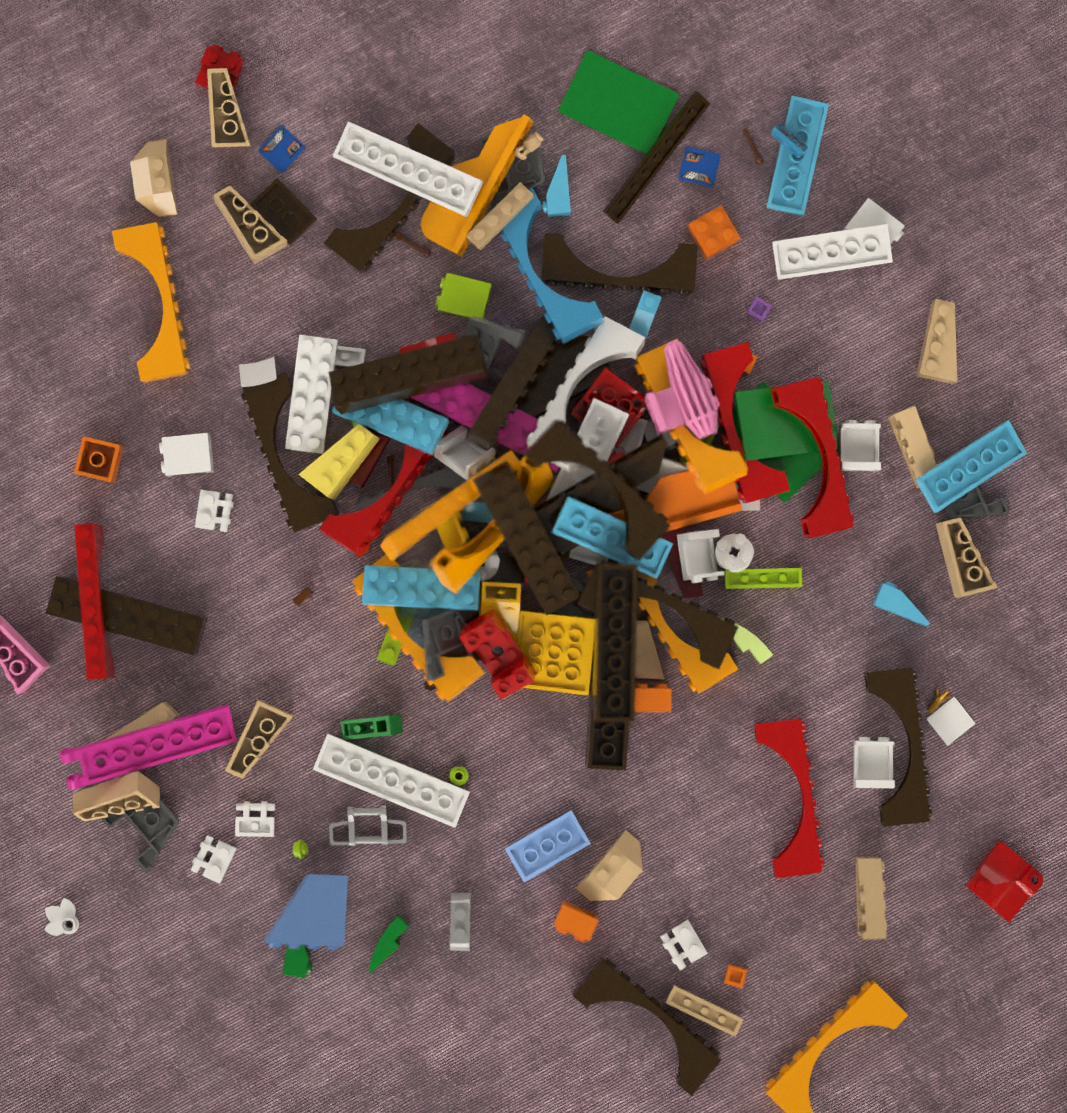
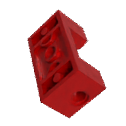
(509, 669)

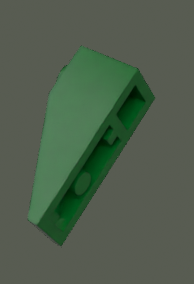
(371, 727)
(297, 962)

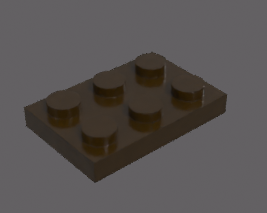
(283, 211)

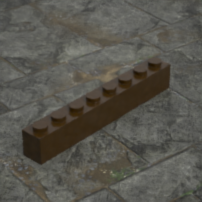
(514, 385)

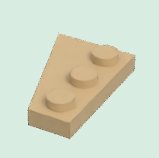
(647, 660)

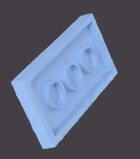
(547, 846)

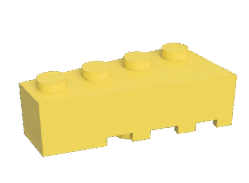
(340, 462)

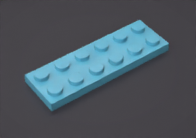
(792, 174)
(403, 423)
(971, 466)
(606, 536)
(416, 589)

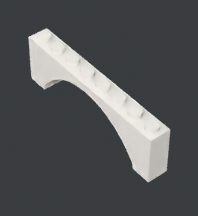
(607, 344)

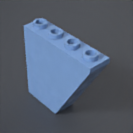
(313, 915)

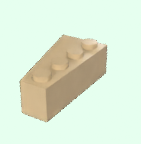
(938, 351)
(913, 442)
(259, 732)
(116, 796)

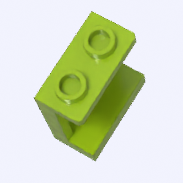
(463, 296)

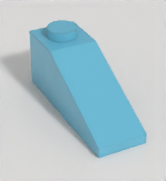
(557, 197)
(645, 313)
(896, 602)

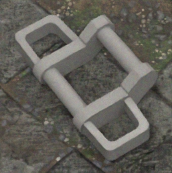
(353, 840)

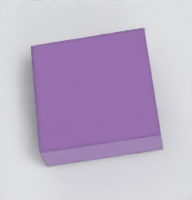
(759, 309)

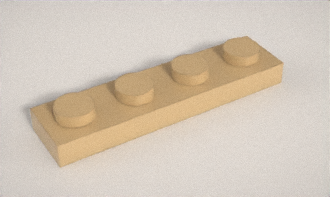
(500, 216)
(704, 1010)

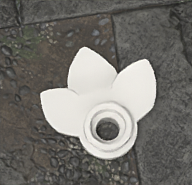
(59, 916)

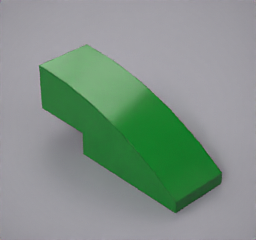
(388, 942)

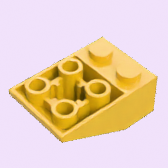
(452, 533)
(505, 600)

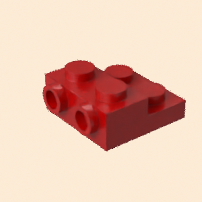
(216, 58)

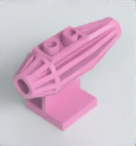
(687, 399)

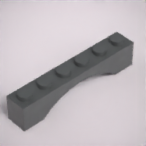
(437, 478)

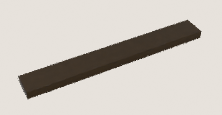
(656, 157)

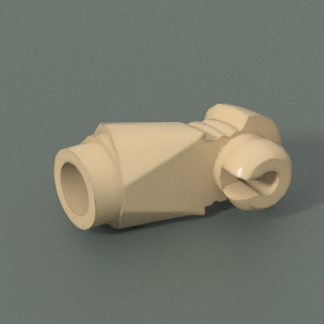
(529, 145)

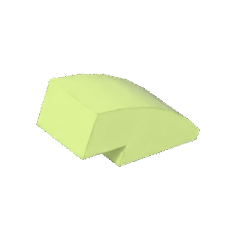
(746, 640)

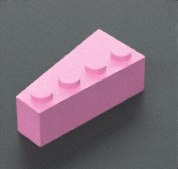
(19, 659)

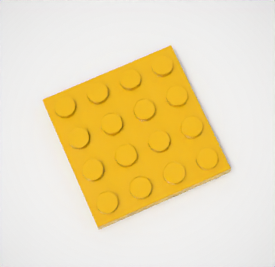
(558, 650)

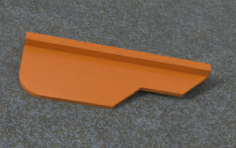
(685, 504)

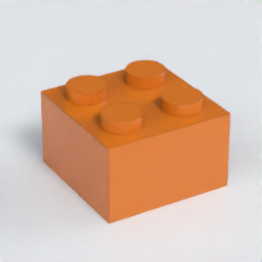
(713, 232)
(98, 459)
(652, 698)
(575, 921)

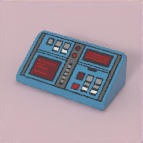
(789, 140)

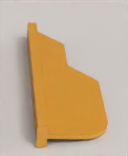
(491, 167)

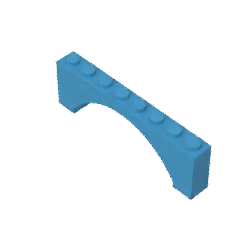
(567, 315)

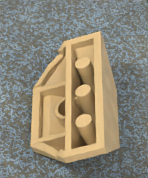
(154, 179)
(614, 870)

